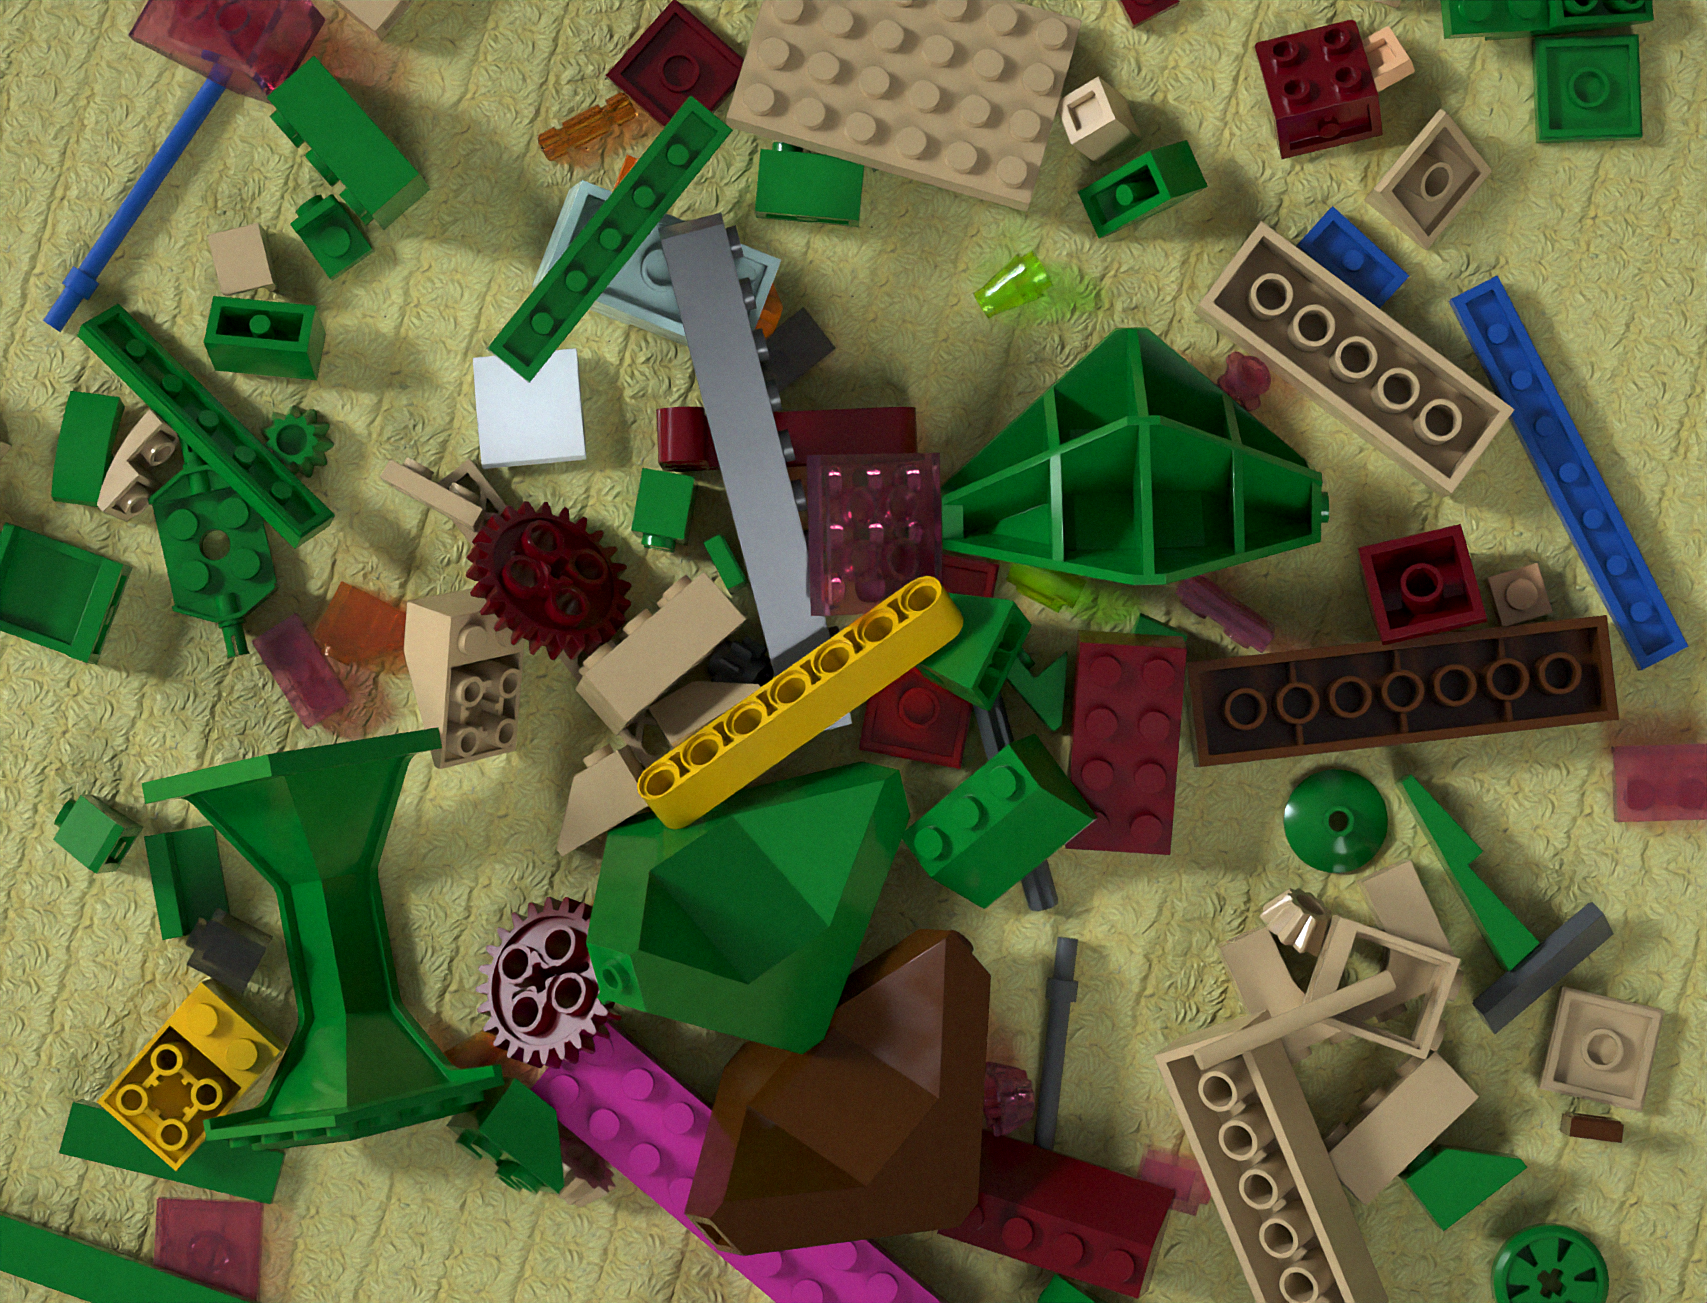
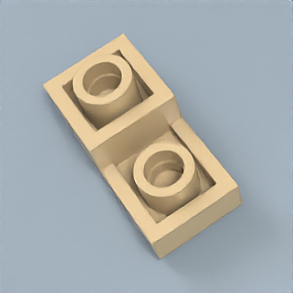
(129, 476)

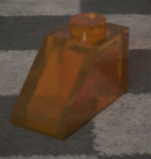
(360, 626)

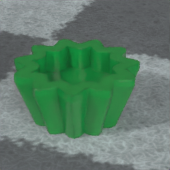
(298, 440)

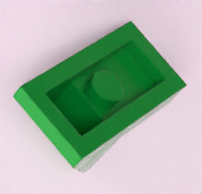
(1041, 693)

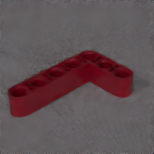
(688, 446)

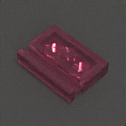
(1239, 620)
(1659, 782)

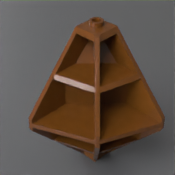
(867, 1125)

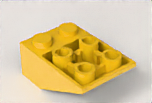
(192, 1072)

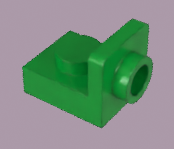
(330, 235)

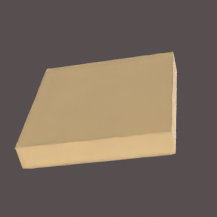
(1600, 1048)

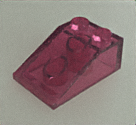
(232, 42)

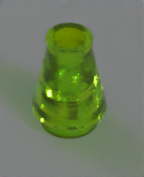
(1014, 285)

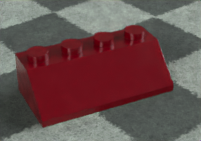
(1067, 1215)

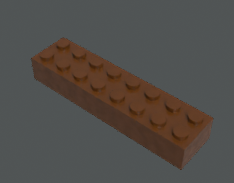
(1400, 691)

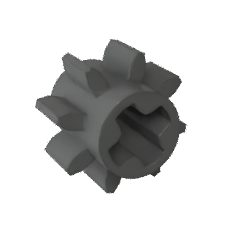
(741, 663)

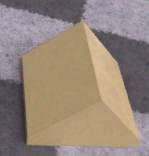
(1430, 181)

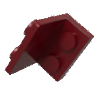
(1319, 89)

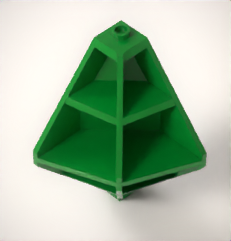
(1133, 475)
(749, 907)

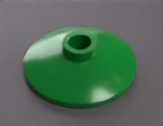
(1308, 821)

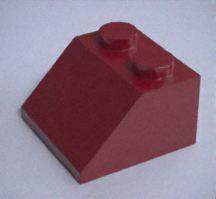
(1420, 585)

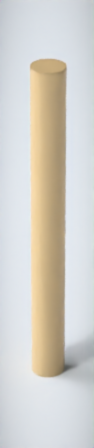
(1294, 1020)

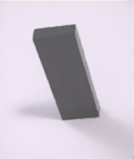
(1543, 967)

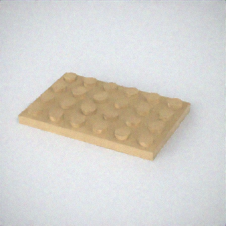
(911, 87)

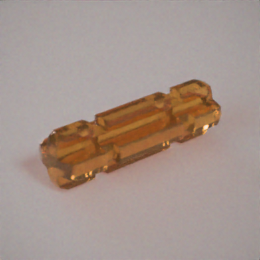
(586, 126)

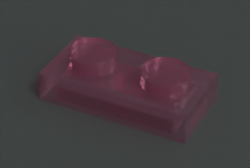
(302, 671)

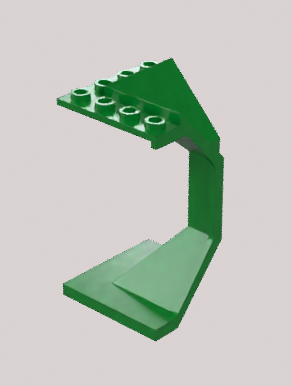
(317, 835)

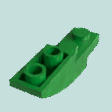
(1538, 17)

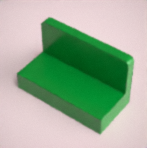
(186, 878)

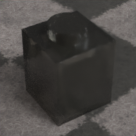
(227, 949)

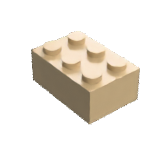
(657, 651)

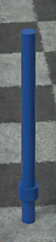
(81, 282)

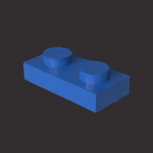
(1352, 258)

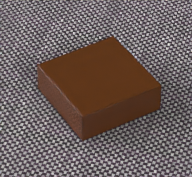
(1592, 1127)

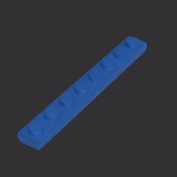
(1568, 473)

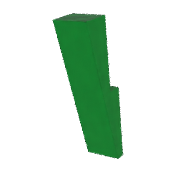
(1455, 850)
(214, 1166)

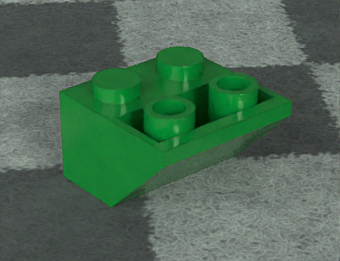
(515, 1134)

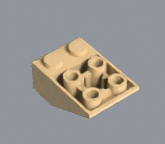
(463, 676)

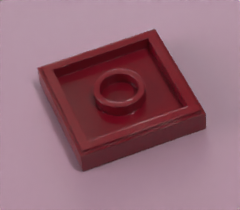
(676, 61)

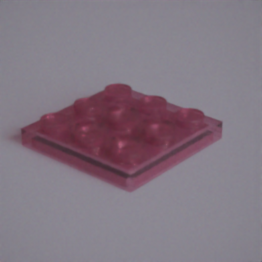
(871, 527)

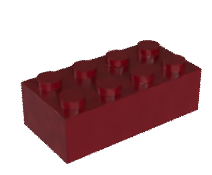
(1126, 738)

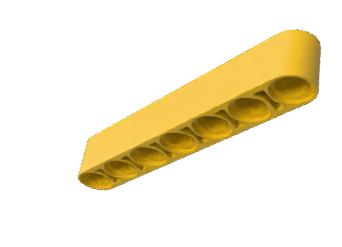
(800, 702)

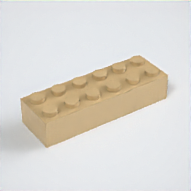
(1353, 360)
(1269, 1171)

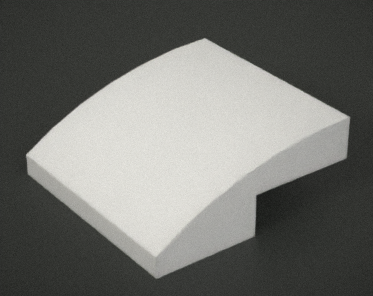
(530, 420)

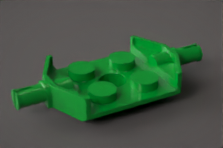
(204, 588)

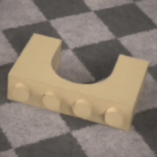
(1397, 908)

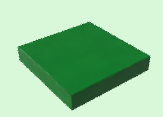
(1587, 88)

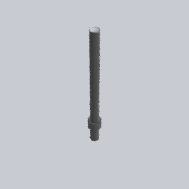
(1061, 991)

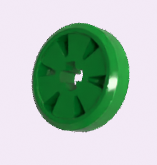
(1544, 1248)

